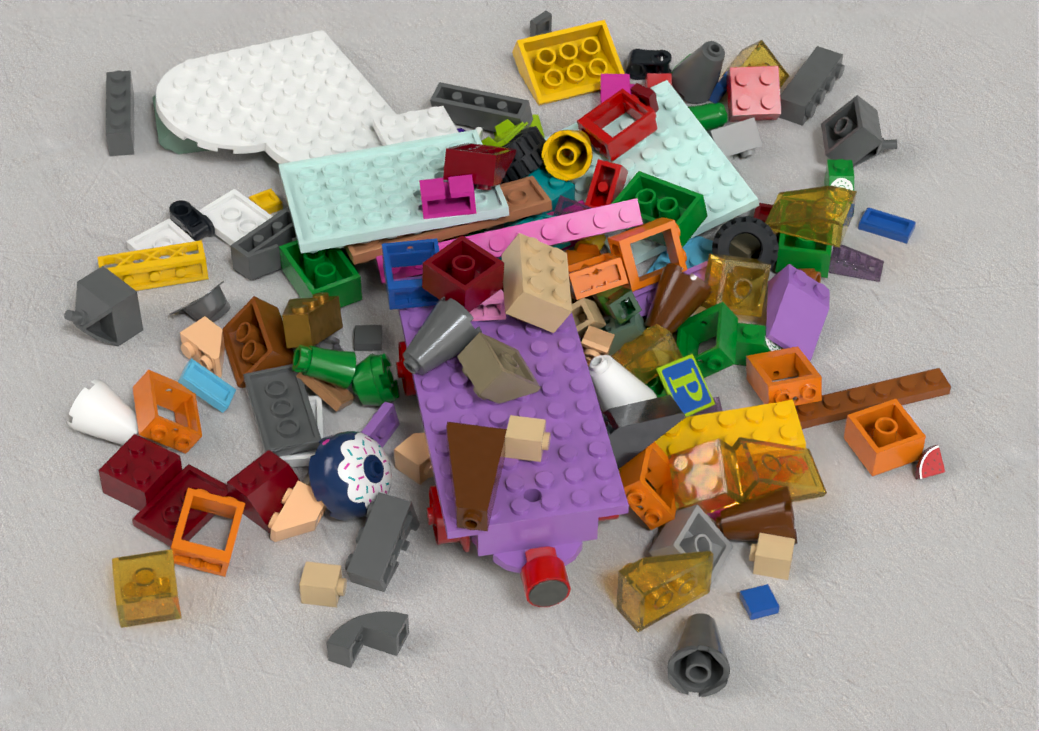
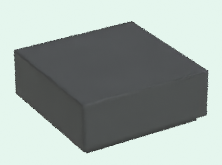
(541, 24)
(368, 337)

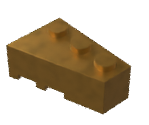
(311, 319)

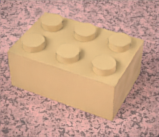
(536, 283)

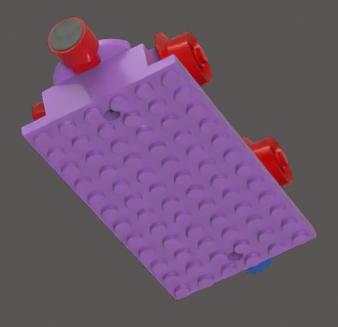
(539, 506)

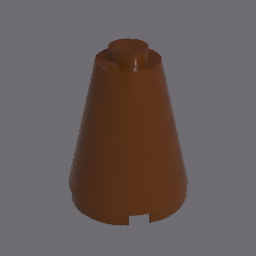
(676, 298)
(766, 514)

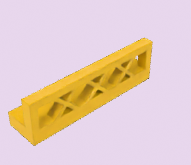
(156, 271)

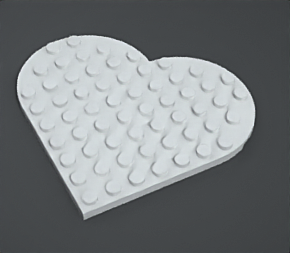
(275, 97)

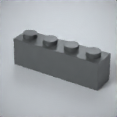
(811, 85)
(480, 107)
(120, 113)

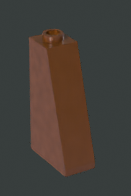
(475, 471)

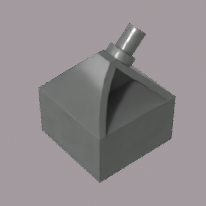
(854, 133)
(106, 308)

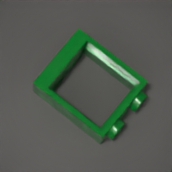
(720, 323)

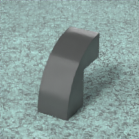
(377, 630)

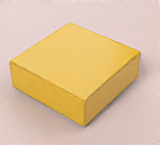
(267, 201)

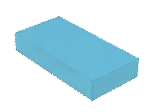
(207, 385)

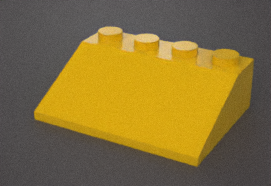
(566, 61)

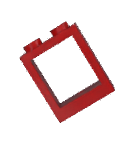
(607, 112)

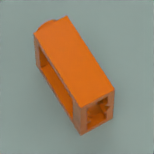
(620, 246)
(601, 274)
(782, 364)
(149, 393)
(654, 466)
(202, 556)

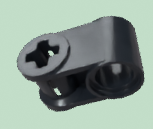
(647, 61)
(191, 220)

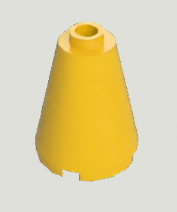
(567, 154)

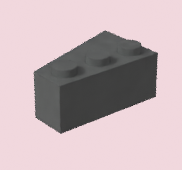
(258, 250)
(381, 541)

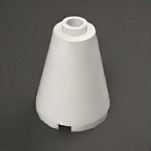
(615, 384)
(103, 414)

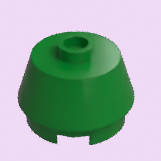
(374, 381)

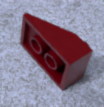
(483, 162)

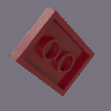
(162, 513)

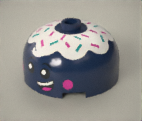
(349, 473)

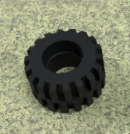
(528, 154)
(751, 226)

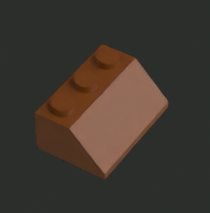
(256, 340)

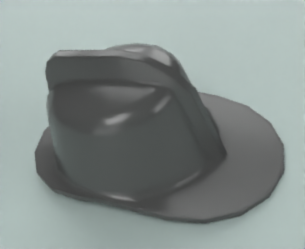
(211, 305)

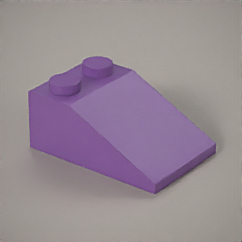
(796, 310)

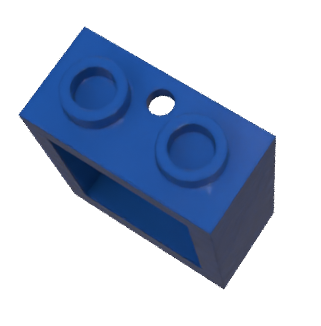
(407, 292)

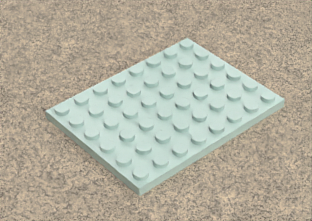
(680, 155)
(375, 193)

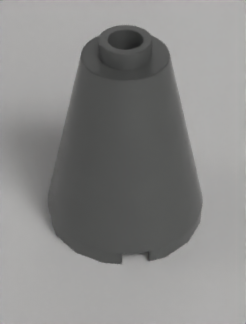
(699, 73)
(440, 337)
(699, 658)

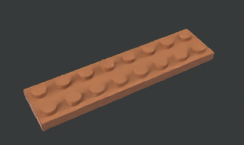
(523, 197)

